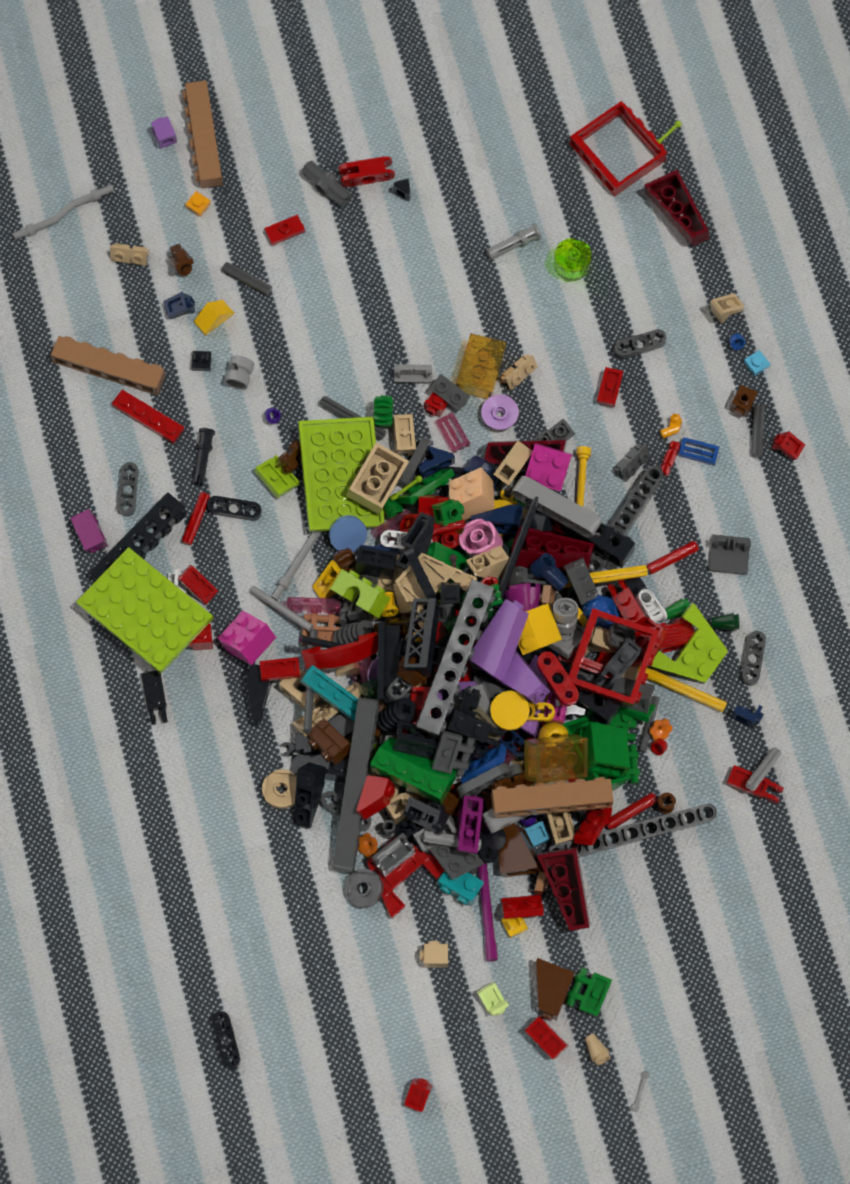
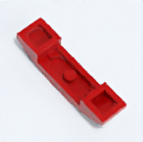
(342, 654)

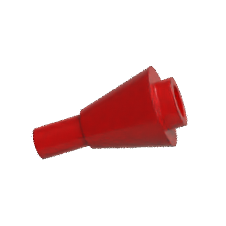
(450, 540)

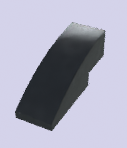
(417, 537)

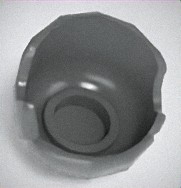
(618, 635)

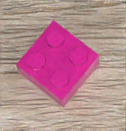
(549, 466)
(247, 637)

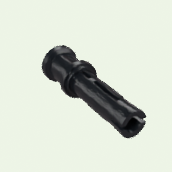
(204, 448)

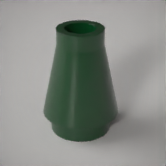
(726, 622)

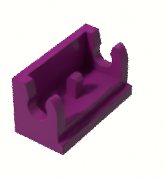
(89, 531)

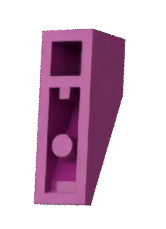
(469, 824)

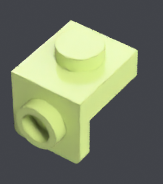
(492, 999)

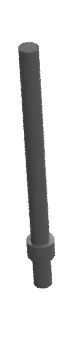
(309, 695)

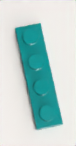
(330, 691)

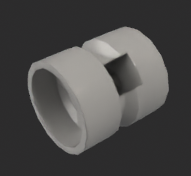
(239, 372)
(565, 614)

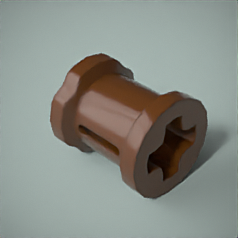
(662, 799)

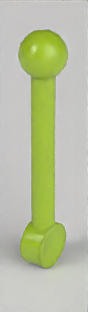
(677, 124)
(418, 479)

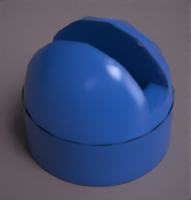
(741, 341)

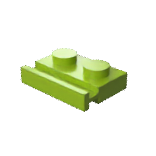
(275, 478)

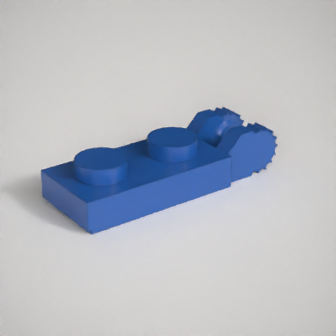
(479, 766)

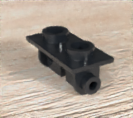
(468, 700)

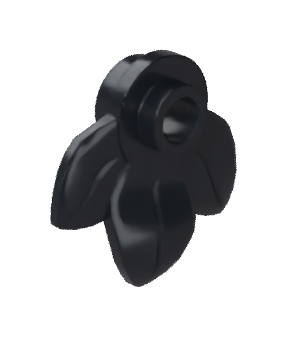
(491, 841)

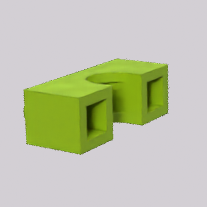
(370, 599)

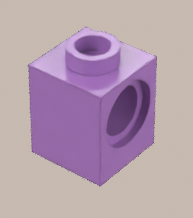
(164, 132)

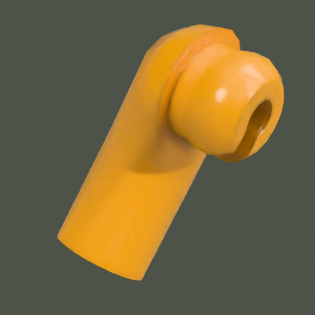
(674, 426)

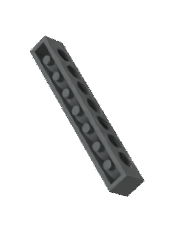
(475, 591)

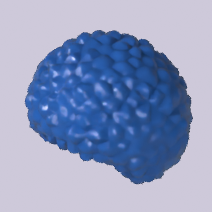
(603, 604)

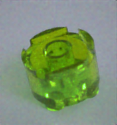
(572, 259)

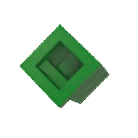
(448, 512)

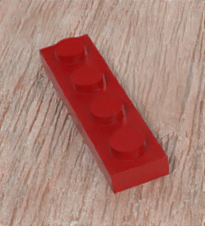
(148, 416)

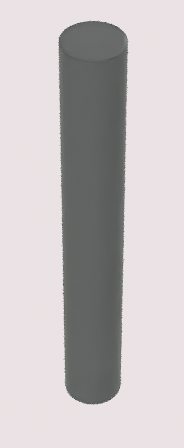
(646, 735)

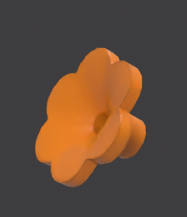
(661, 729)
(367, 845)

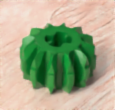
(383, 411)

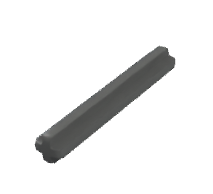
(346, 413)

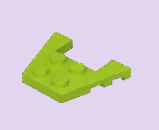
(699, 655)

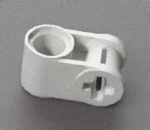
(652, 607)

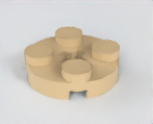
(275, 780)

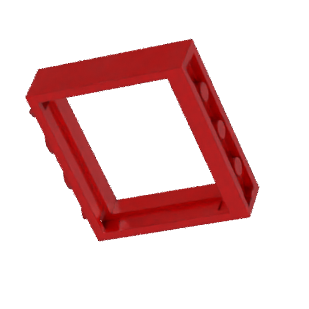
(595, 164)
(647, 661)

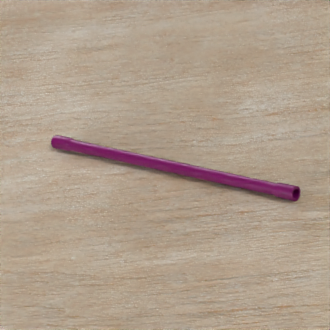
(490, 943)

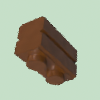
(329, 742)

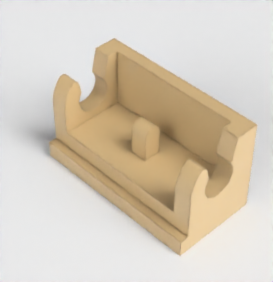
(403, 434)

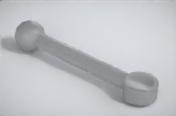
(635, 1107)

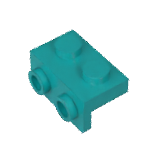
(463, 887)

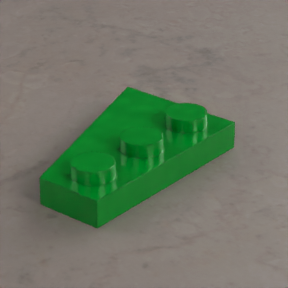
(427, 487)

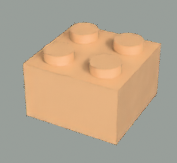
(474, 491)

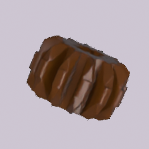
(346, 560)

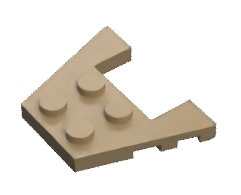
(436, 572)

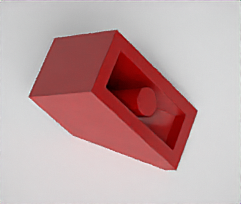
(375, 796)

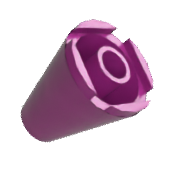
(525, 595)

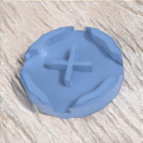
(348, 533)

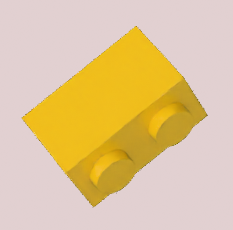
(539, 630)

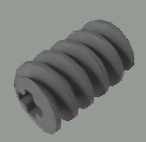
(351, 632)

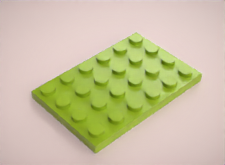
(330, 462)
(144, 610)

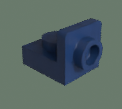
(179, 304)
(745, 716)

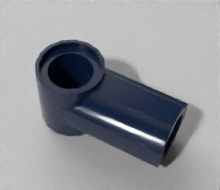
(546, 568)

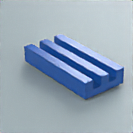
(695, 457)

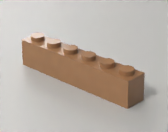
(203, 134)
(108, 365)
(552, 797)

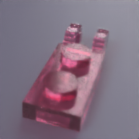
(314, 605)

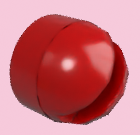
(655, 746)

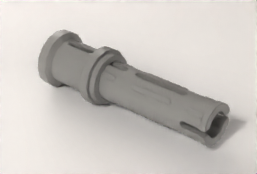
(522, 238)

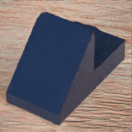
(439, 459)
(477, 462)

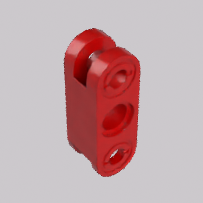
(366, 171)
(561, 689)

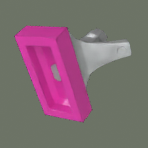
(561, 711)

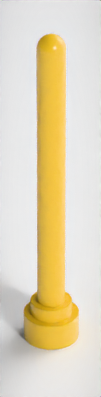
(583, 454)

